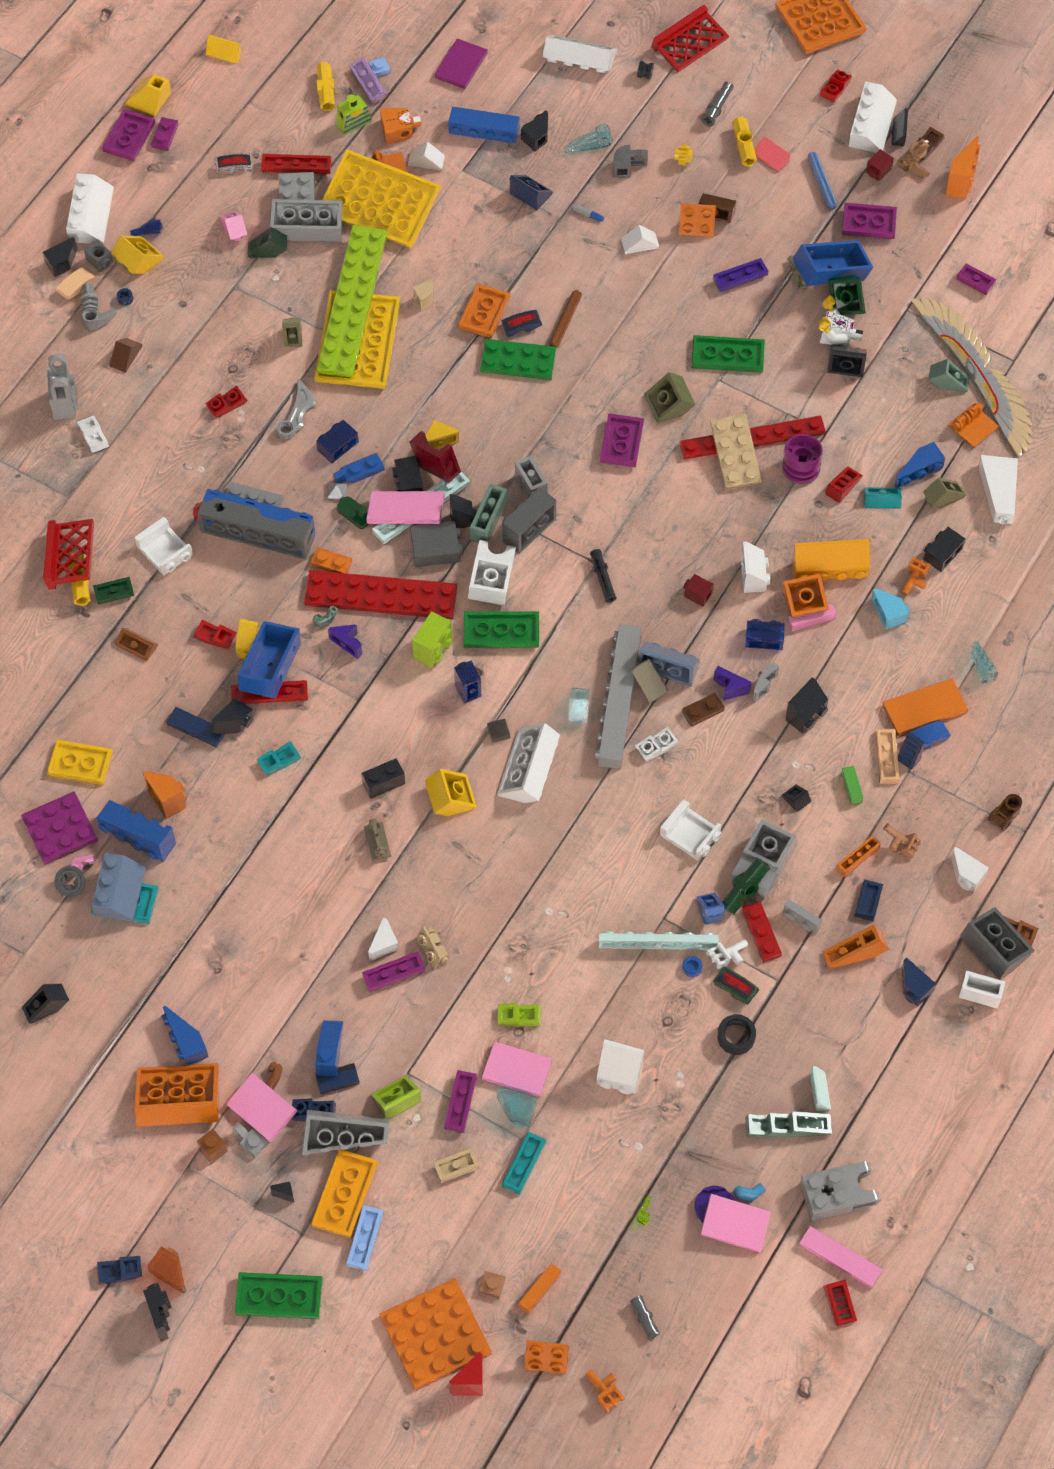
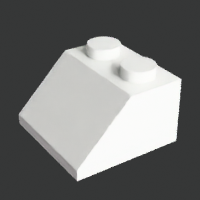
(754, 569)

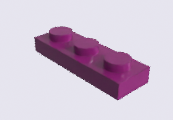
(393, 971)
(460, 1101)

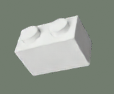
(982, 989)

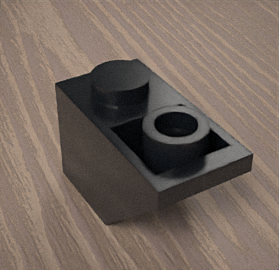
(536, 132)

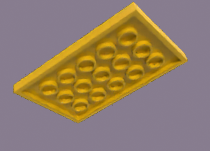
(382, 197)
(376, 345)

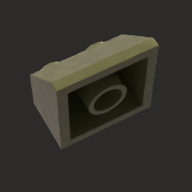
(669, 398)

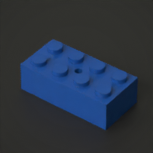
(830, 262)
(272, 646)

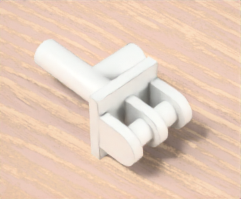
(723, 956)

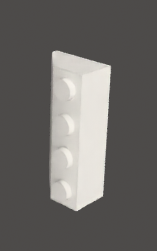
(579, 53)
(872, 118)
(89, 209)
(529, 763)

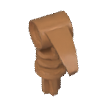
(910, 159)

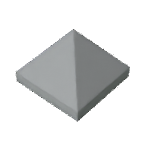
(336, 491)

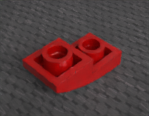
(837, 84)
(225, 403)

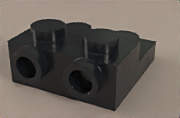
(158, 1305)

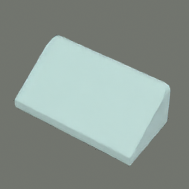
(819, 1089)

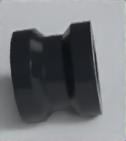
(645, 70)

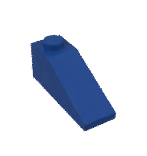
(329, 1048)

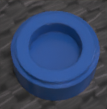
(692, 966)

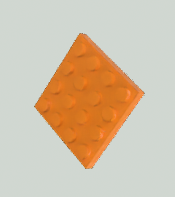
(820, 22)
(434, 1333)

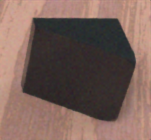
(797, 797)
(282, 1191)

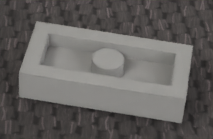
(806, 919)

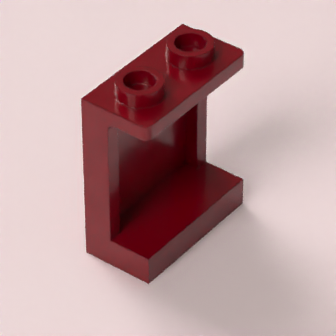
(439, 463)

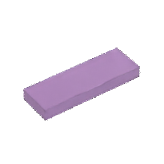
(368, 80)

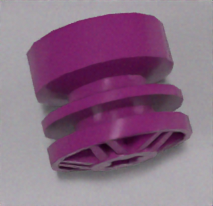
(802, 458)

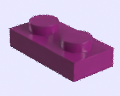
(164, 133)
(976, 279)

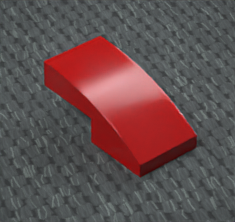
(214, 635)

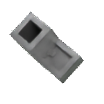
(625, 158)

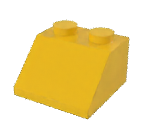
(136, 254)
(450, 792)

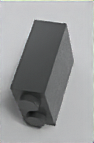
(436, 544)

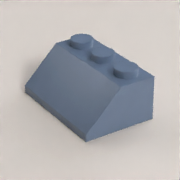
(670, 663)
(118, 887)

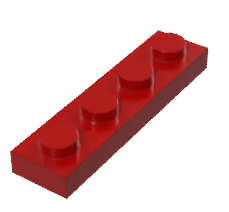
(296, 163)
(288, 692)

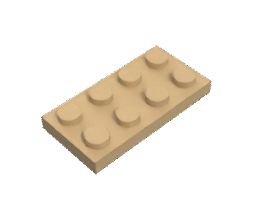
(735, 451)

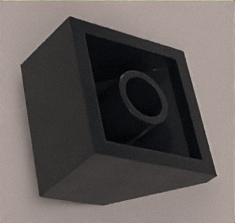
(847, 360)
(807, 706)

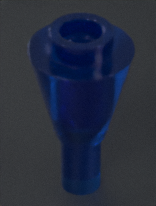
(151, 227)

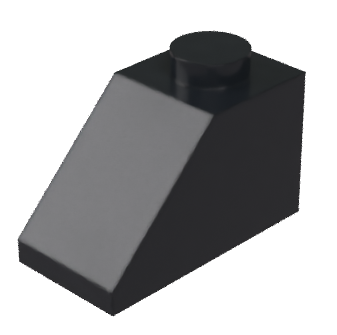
(61, 256)
(461, 511)
(232, 718)
(45, 1002)

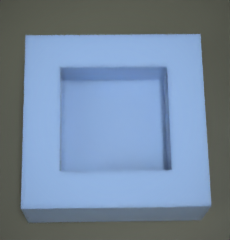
(379, 67)

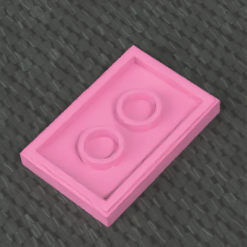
(517, 1069)
(261, 1107)
(735, 1223)

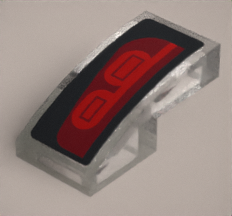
(234, 161)

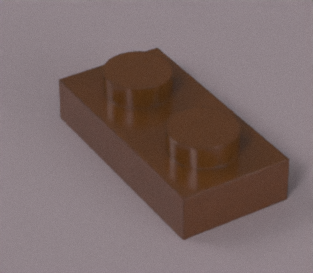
(703, 709)

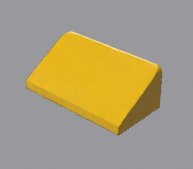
(223, 49)

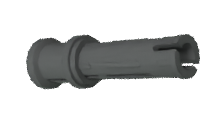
(714, 109)

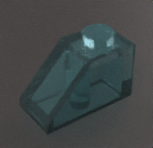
(579, 705)
(517, 1106)

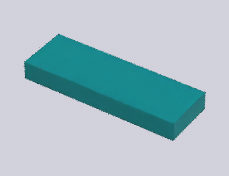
(523, 1163)

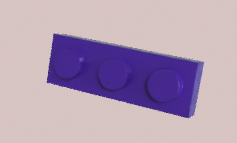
(740, 274)

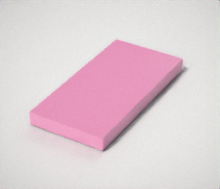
(405, 507)

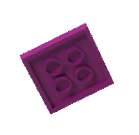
(59, 827)

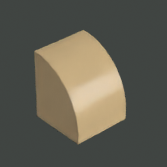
(424, 294)

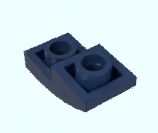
(303, 1105)

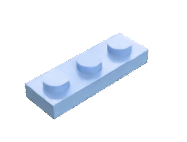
(365, 1238)

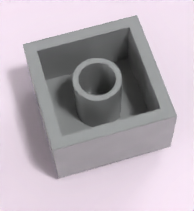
(297, 186)

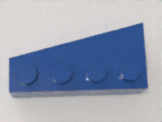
(137, 830)

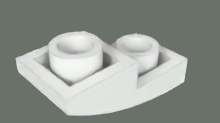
(654, 746)

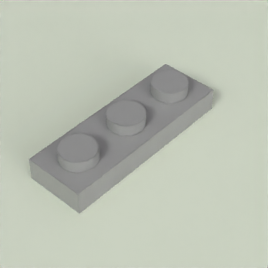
(256, 494)

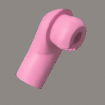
(81, 861)

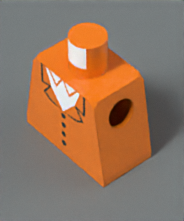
(397, 124)

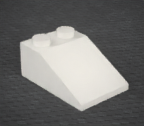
(620, 1067)

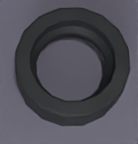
(736, 1019)

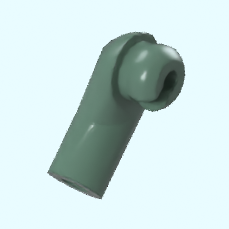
(327, 619)

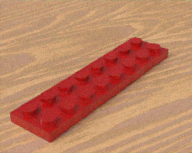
(380, 594)

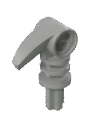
(91, 317)

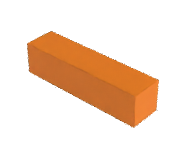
(858, 856)
(540, 1288)

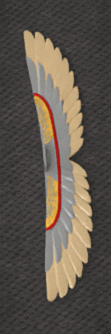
(993, 387)

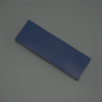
(193, 726)

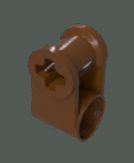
(1004, 814)

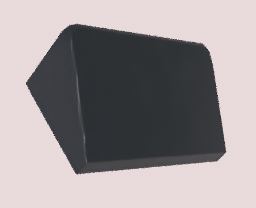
(899, 128)

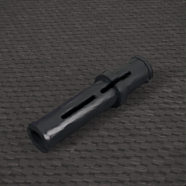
(600, 568)

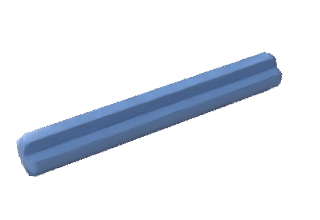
(822, 180)

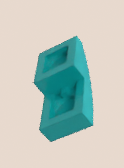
(279, 759)

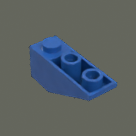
(923, 462)
(189, 1040)

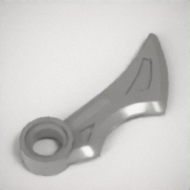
(303, 402)

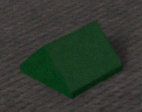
(847, 294)

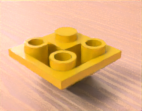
(149, 95)

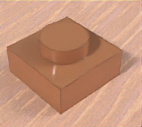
(492, 1284)

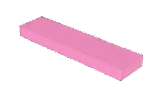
(840, 1257)

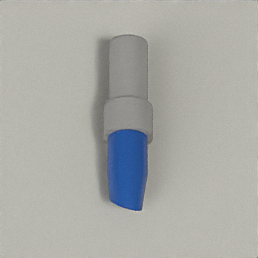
(588, 212)

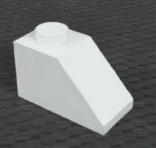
(968, 870)

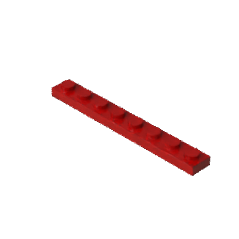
(760, 436)

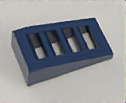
(911, 751)

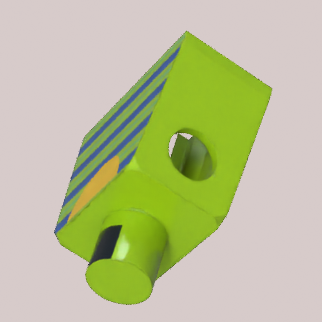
(352, 114)

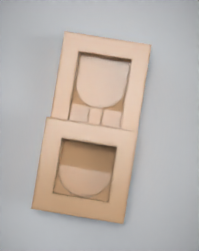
(74, 283)

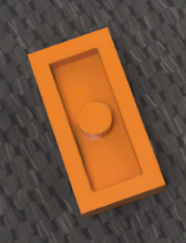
(331, 561)

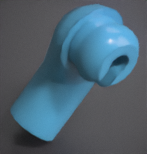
(747, 1194)

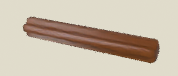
(565, 318)

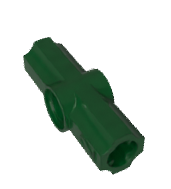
(745, 885)

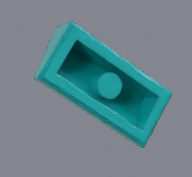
(882, 497)

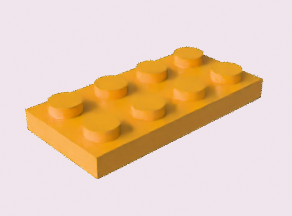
(344, 1193)

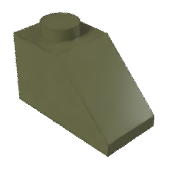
(292, 332)
(943, 492)

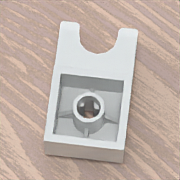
(491, 574)

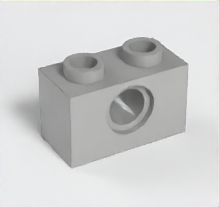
(530, 475)

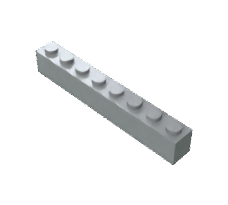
(619, 696)

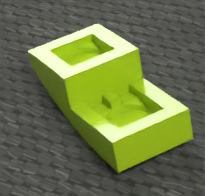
(515, 1015)

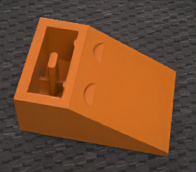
(962, 171)

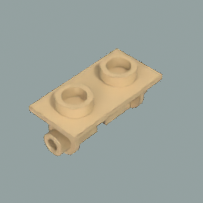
(428, 940)

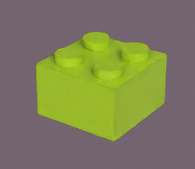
(432, 640)

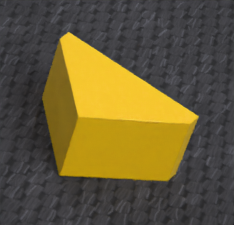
(442, 434)

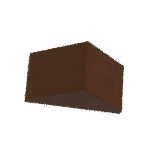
(124, 354)

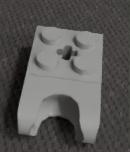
(61, 388)
(759, 845)
(843, 1191)

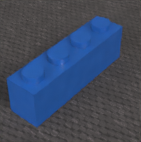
(484, 125)

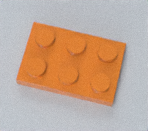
(484, 310)

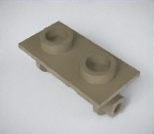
(377, 840)

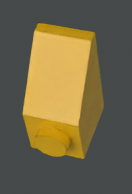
(245, 637)

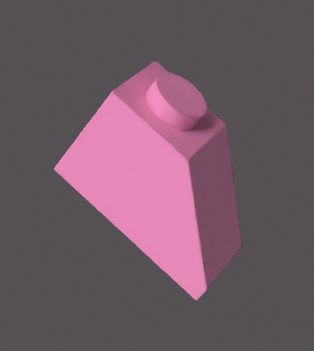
(233, 225)

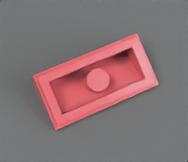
(772, 154)

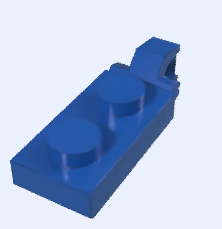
(359, 469)

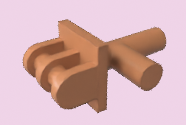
(907, 843)

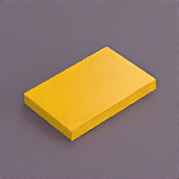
(79, 762)

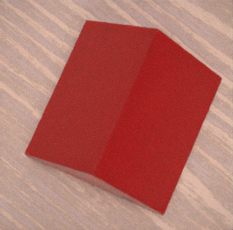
(469, 1379)

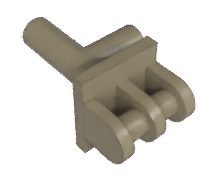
(797, 278)

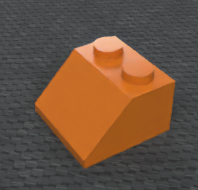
(805, 595)
(165, 792)

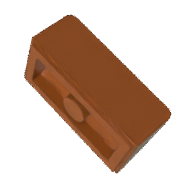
(136, 644)

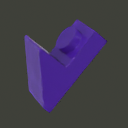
(344, 637)
(735, 684)

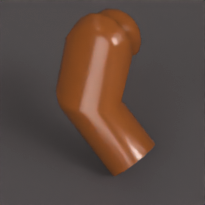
(274, 1078)

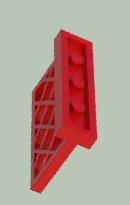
(679, 29)
(52, 563)

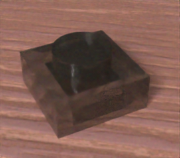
(498, 730)

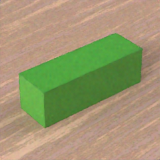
(852, 785)

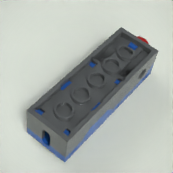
(255, 523)

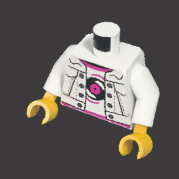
(837, 328)

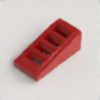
(838, 493)
(847, 1300)

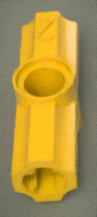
(325, 86)
(744, 141)
(80, 589)

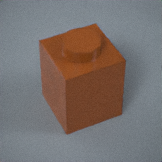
(212, 1146)

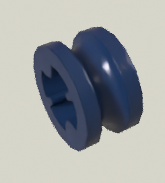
(126, 292)

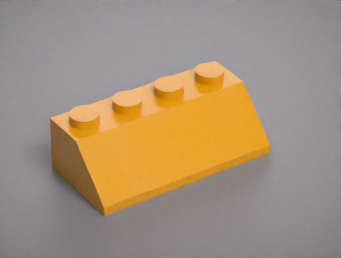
(832, 559)

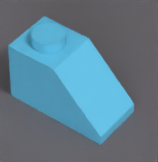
(890, 608)

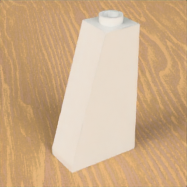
(999, 483)

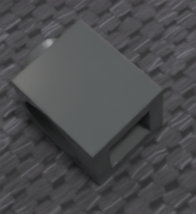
(98, 255)

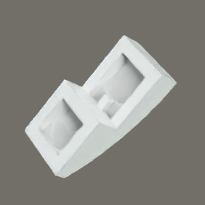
(92, 434)

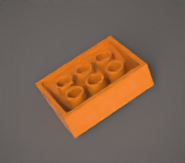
(177, 1095)

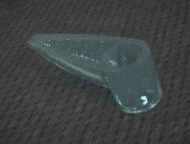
(594, 140)

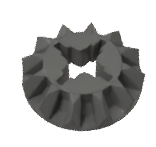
(61, 879)

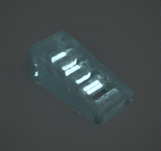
(985, 668)

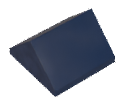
(529, 191)

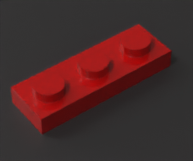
(761, 931)

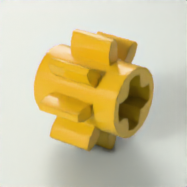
(683, 154)

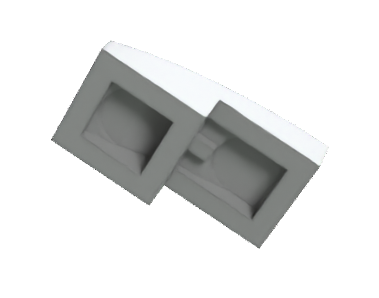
(763, 683)

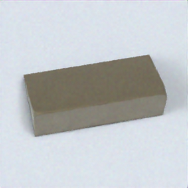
(649, 680)

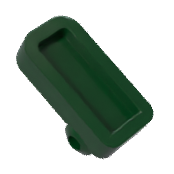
(353, 511)

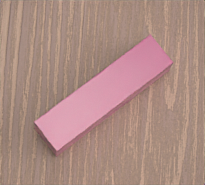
(812, 619)

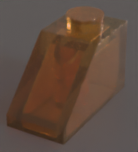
(168, 1268)

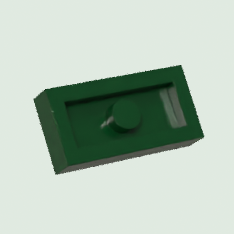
(113, 590)

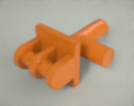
(915, 572)
(608, 1396)

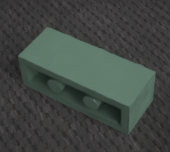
(488, 513)

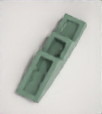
(788, 1125)

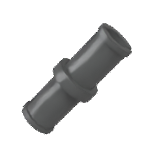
(644, 1317)

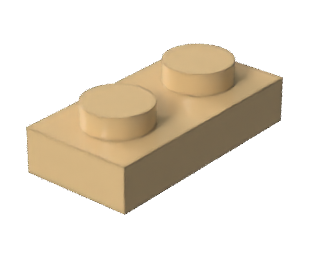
(456, 1165)

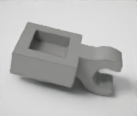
(251, 1141)

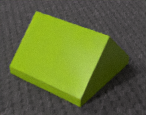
(397, 1097)

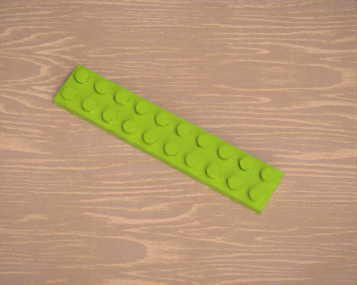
(352, 301)

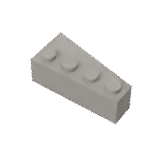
(342, 1131)

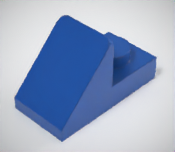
(710, 908)

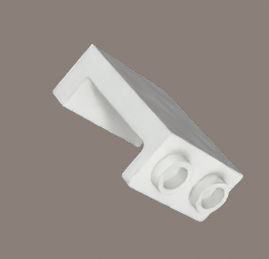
(163, 546)
(690, 831)

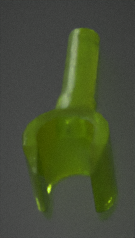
(643, 1216)

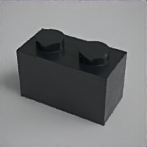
(407, 474)
(944, 548)
(383, 778)

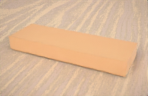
(887, 756)

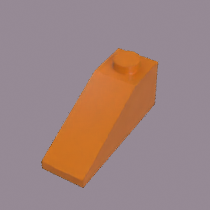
(856, 948)

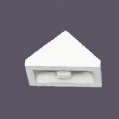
(426, 157)
(639, 240)
(384, 942)

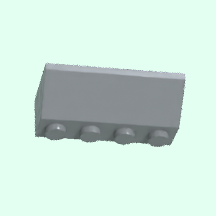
(308, 219)

